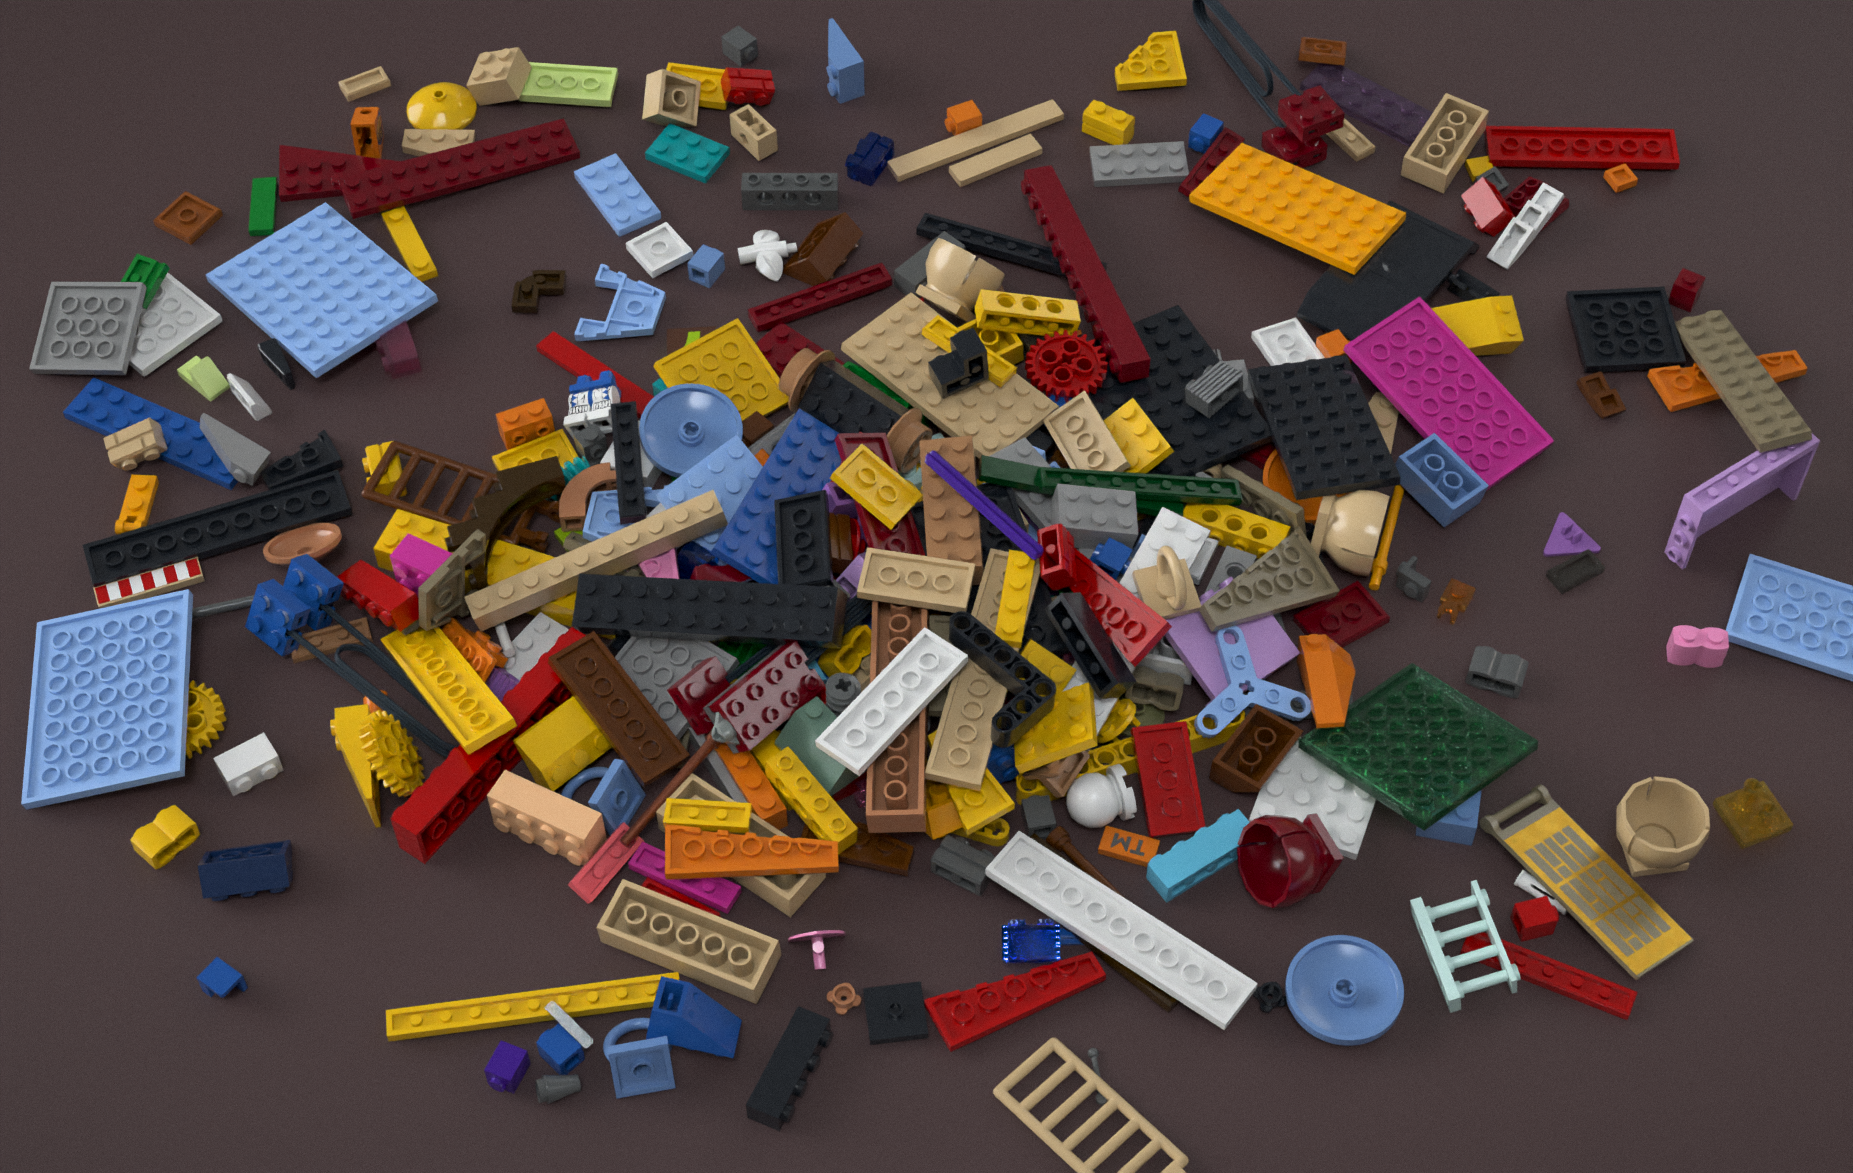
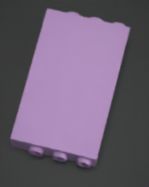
(1736, 490)

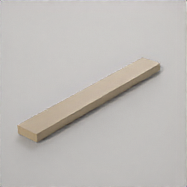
(975, 140)

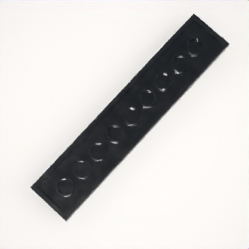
(217, 528)

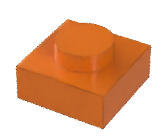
(1620, 178)

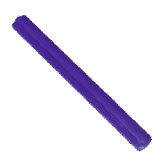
(984, 505)

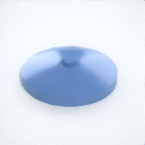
(687, 426)
(1344, 990)

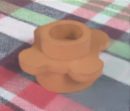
(843, 990)

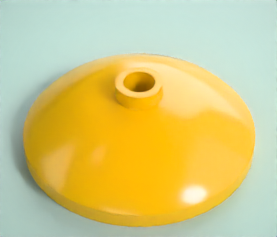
(441, 107)

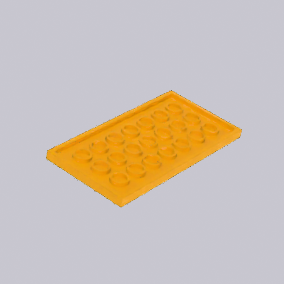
(1298, 208)

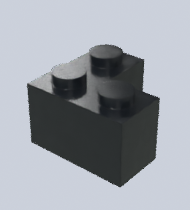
(961, 367)

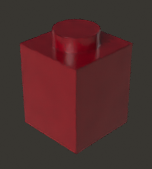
(1686, 290)

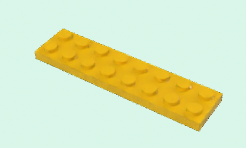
(450, 686)

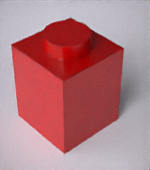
(1534, 918)

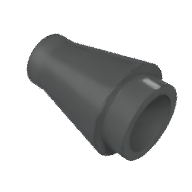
(555, 1087)

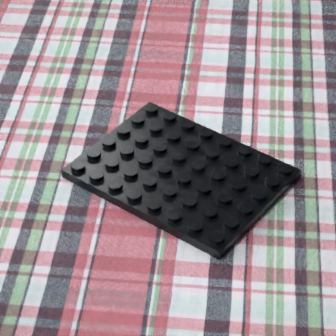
(1177, 357)

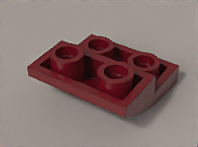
(1527, 190)

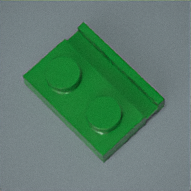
(149, 272)

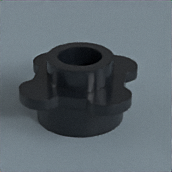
(1272, 989)

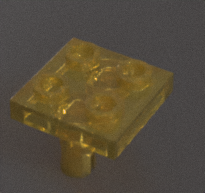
(1752, 813)

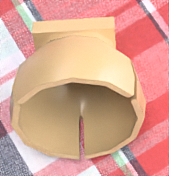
(957, 279)
(1350, 529)
(1661, 828)

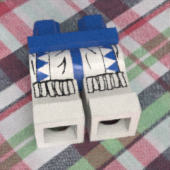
(591, 402)

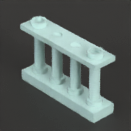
(1444, 965)

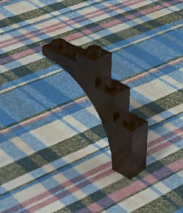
(492, 513)

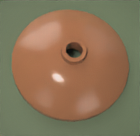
(314, 539)

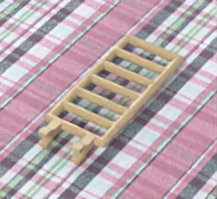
(1093, 1083)

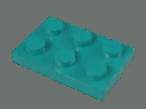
(687, 153)

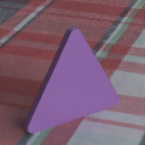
(1568, 539)

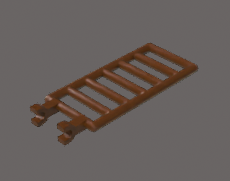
(519, 534)

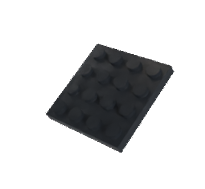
(1625, 329)

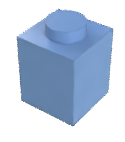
(706, 266)

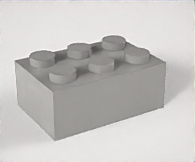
(1095, 514)

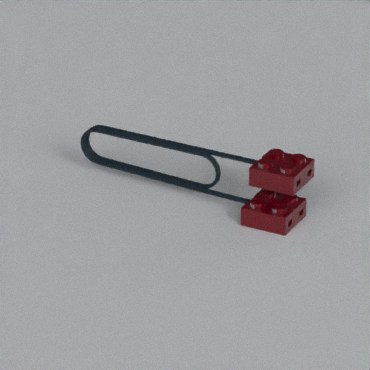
(1305, 115)

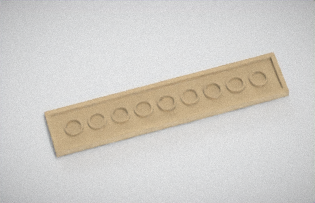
(974, 696)

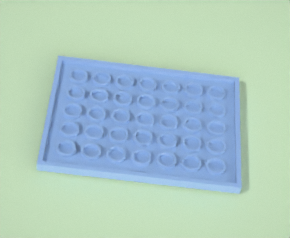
(321, 289)
(108, 700)

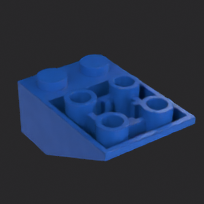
(692, 1019)

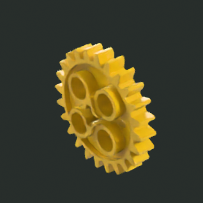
(203, 717)
(391, 753)

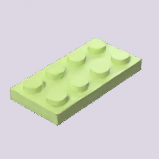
(570, 84)

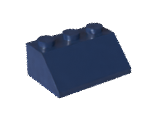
(246, 870)

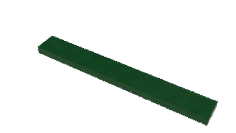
(1025, 477)
(1146, 486)

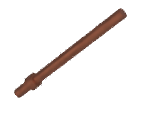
(673, 785)

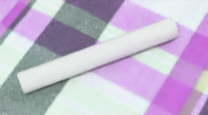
(504, 639)

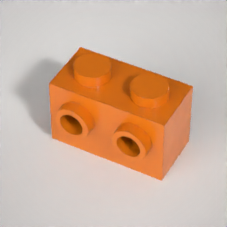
(525, 423)

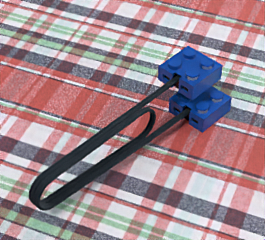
(309, 599)

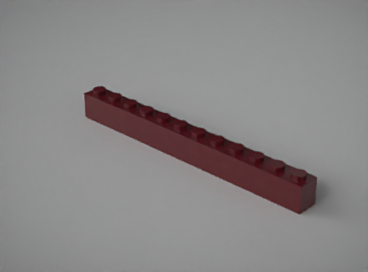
(1086, 274)

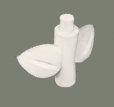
(767, 253)

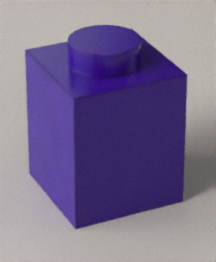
(507, 1067)

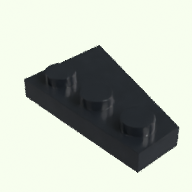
(311, 460)

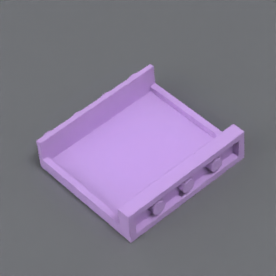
(1197, 647)

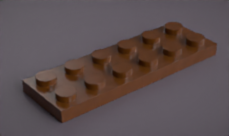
(618, 709)

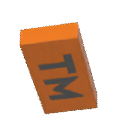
(1128, 846)

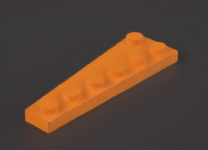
(1690, 387)
(721, 854)

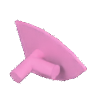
(817, 944)

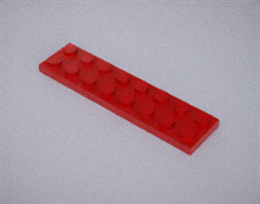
(1581, 147)

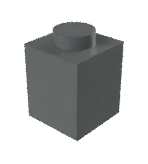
(739, 46)
(1038, 816)

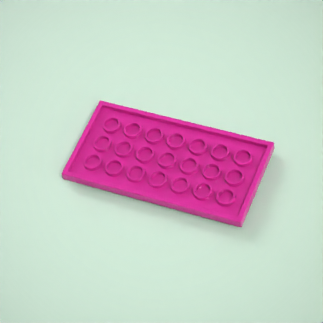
(1448, 391)

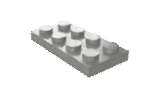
(1138, 164)

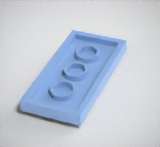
(617, 195)

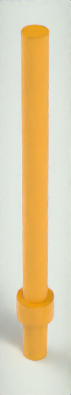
(1380, 564)

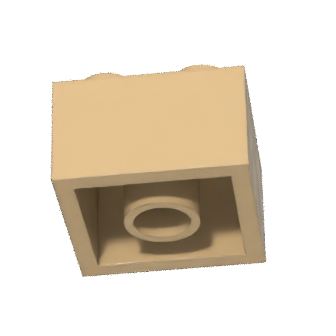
(499, 76)

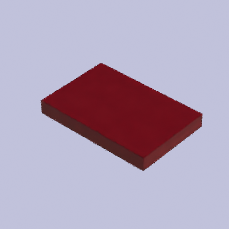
(1343, 617)

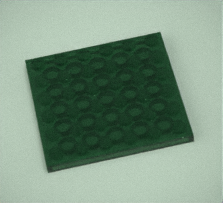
(1419, 746)

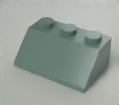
(800, 736)

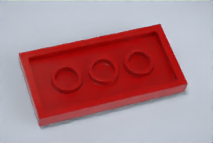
(1167, 779)

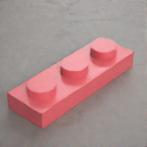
(603, 865)

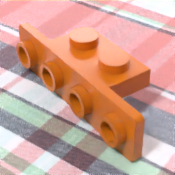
(475, 648)

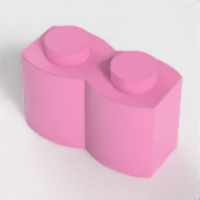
(1697, 646)

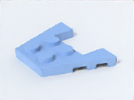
(632, 313)
(603, 513)

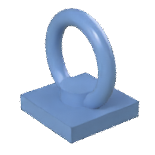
(615, 796)
(641, 1064)

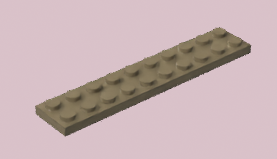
(1742, 381)

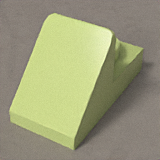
(204, 377)

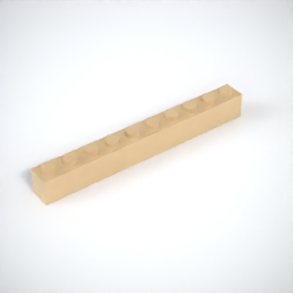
(600, 557)

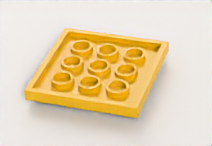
(729, 363)

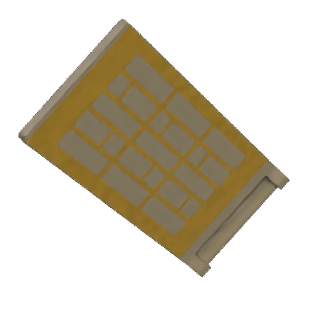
(1589, 884)

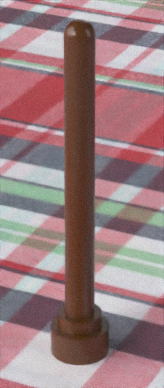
(1060, 841)

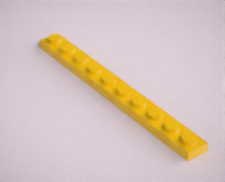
(522, 1007)

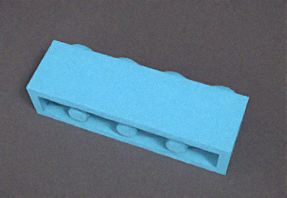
(1197, 857)

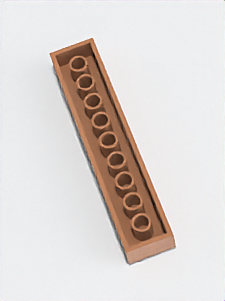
(897, 776)

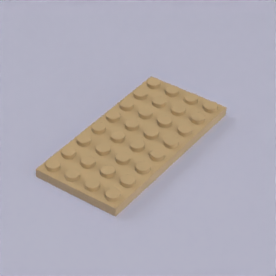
(899, 358)

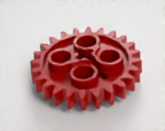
(1066, 365)

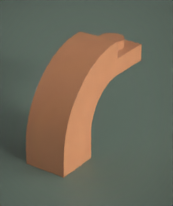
(578, 492)

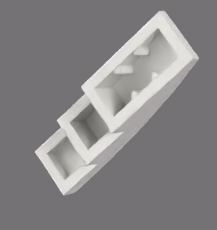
(1525, 226)

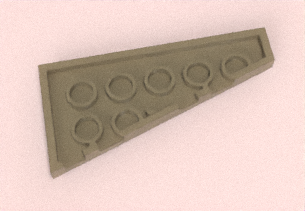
(1275, 583)

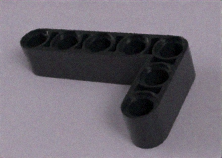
(1008, 675)

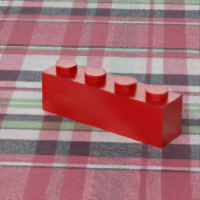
(380, 595)

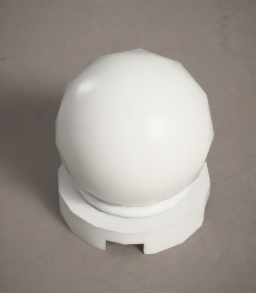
(1098, 798)

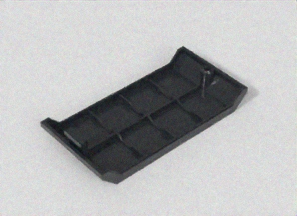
(1402, 269)

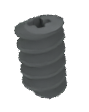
(841, 692)

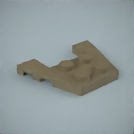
(444, 590)

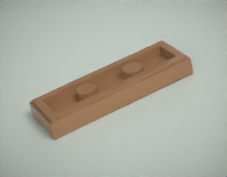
(331, 638)

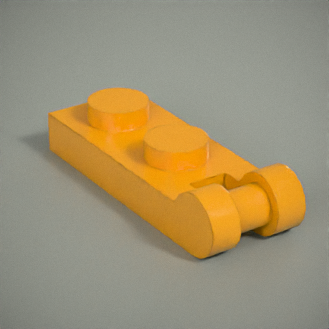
(137, 503)

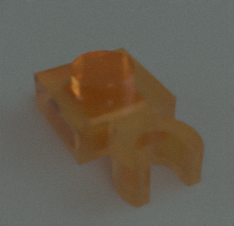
(1455, 599)

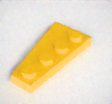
(978, 807)

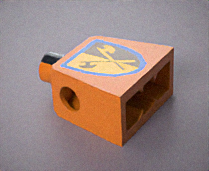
(367, 124)

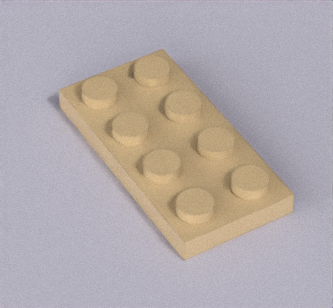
(1085, 437)
(916, 580)

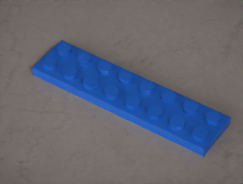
(113, 409)

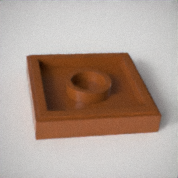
(1322, 51)
(188, 217)

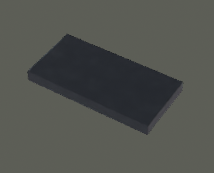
(804, 540)

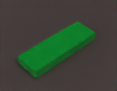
(263, 206)

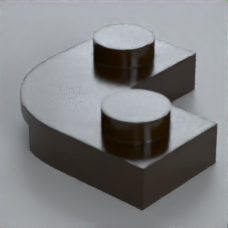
(541, 282)

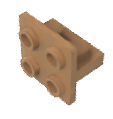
(1059, 774)

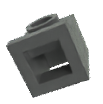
(591, 444)

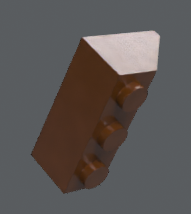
(823, 250)
(1254, 751)

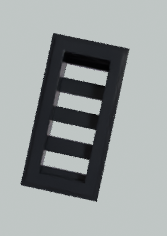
(273, 357)

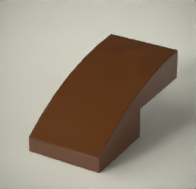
(1600, 397)

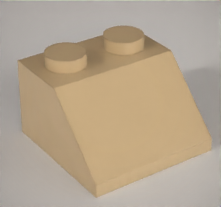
(671, 99)

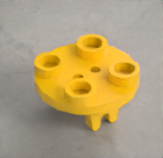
(1118, 720)

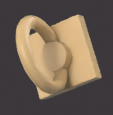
(1167, 586)

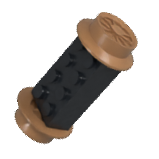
(852, 404)

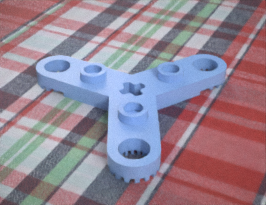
(1240, 671)

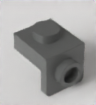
(1412, 582)

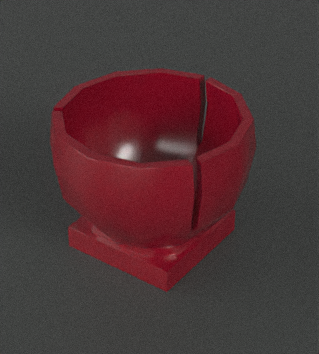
(1291, 861)

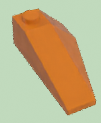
(1327, 678)

